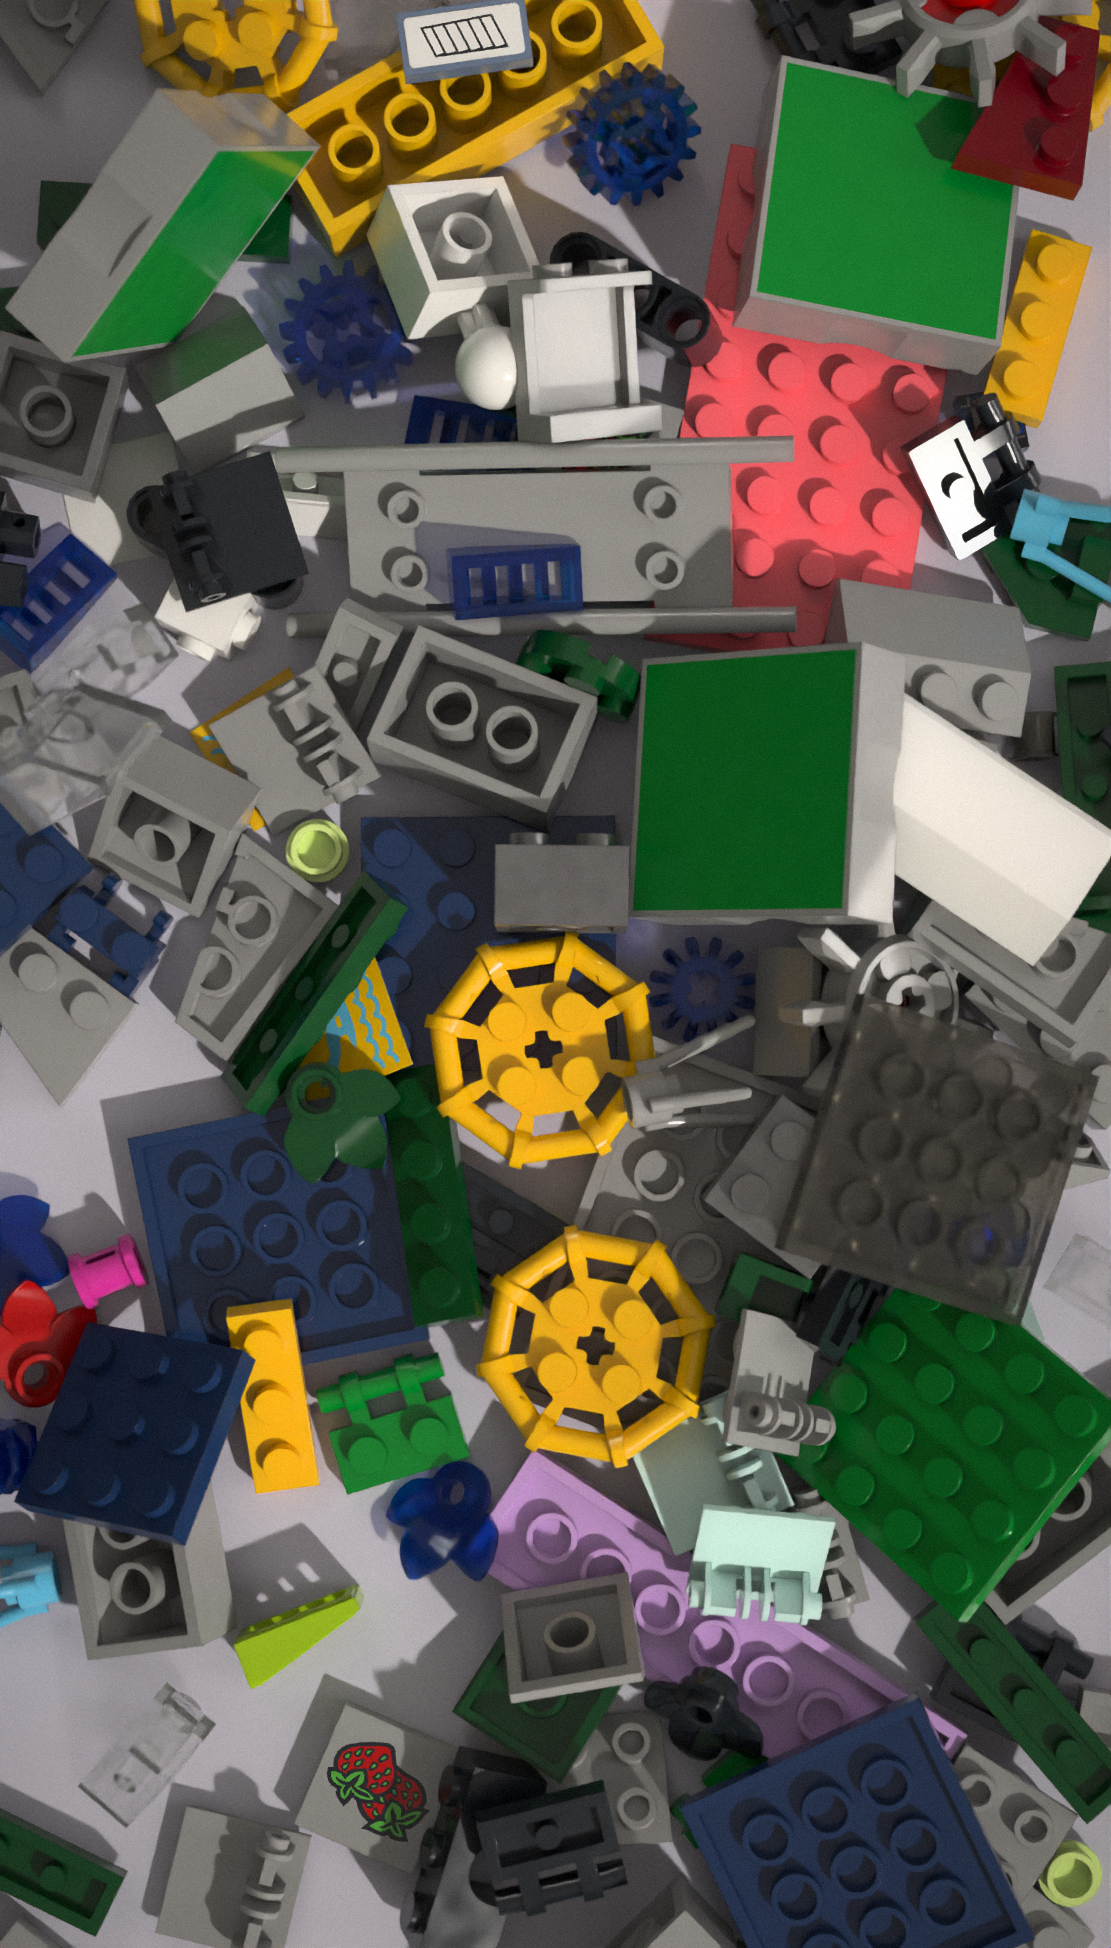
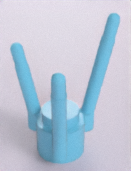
(1043, 521)
(29, 1581)

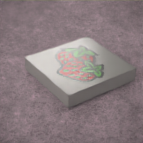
(376, 1787)

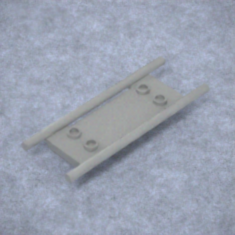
(640, 530)

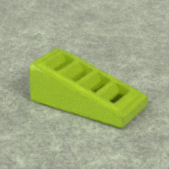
(282, 1638)

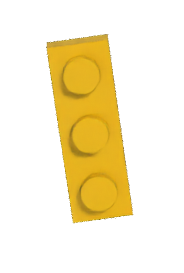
(1037, 325)
(275, 1397)

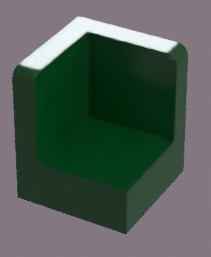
(760, 1288)

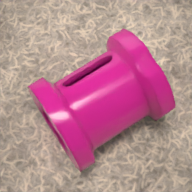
(107, 1271)

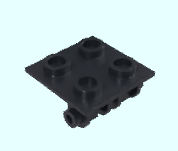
(227, 531)

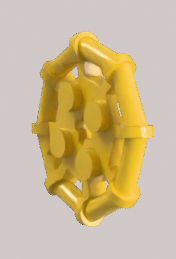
(239, 42)
(513, 1026)
(618, 1376)

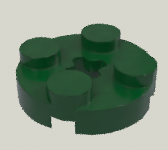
(568, 662)

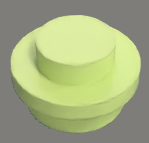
(317, 850)
(1071, 1874)

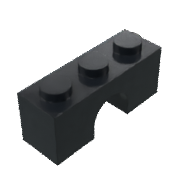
(446, 1904)

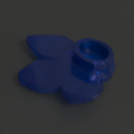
(24, 1249)
(445, 1530)

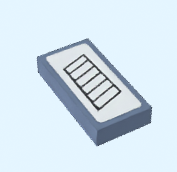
(464, 40)

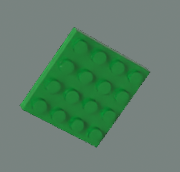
(952, 1442)

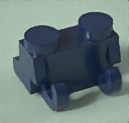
(110, 934)

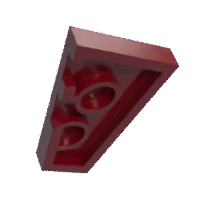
(1038, 120)

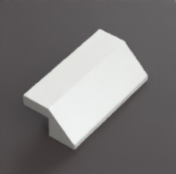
(989, 836)

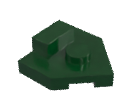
(1046, 597)

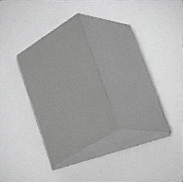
(220, 391)
(571, 1638)

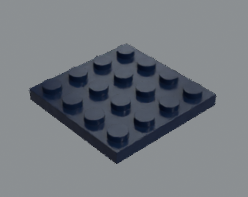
(448, 882)
(244, 1228)
(857, 1844)

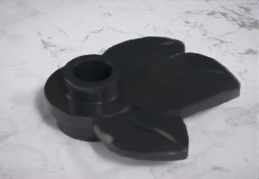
(705, 1715)

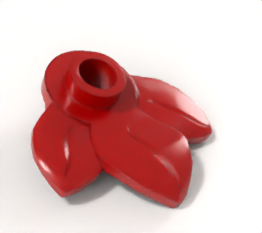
(38, 1335)

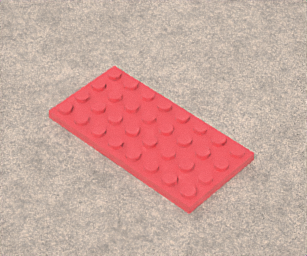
(848, 495)

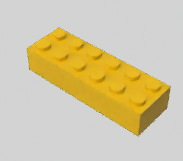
(462, 127)

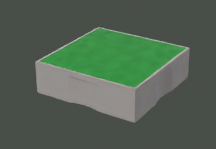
(162, 224)
(867, 225)
(767, 786)

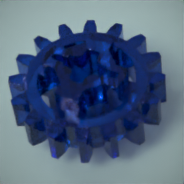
(626, 110)
(339, 356)

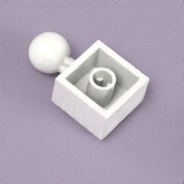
(448, 269)

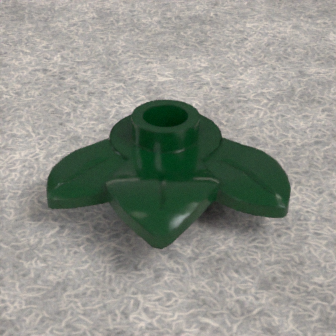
(341, 1128)

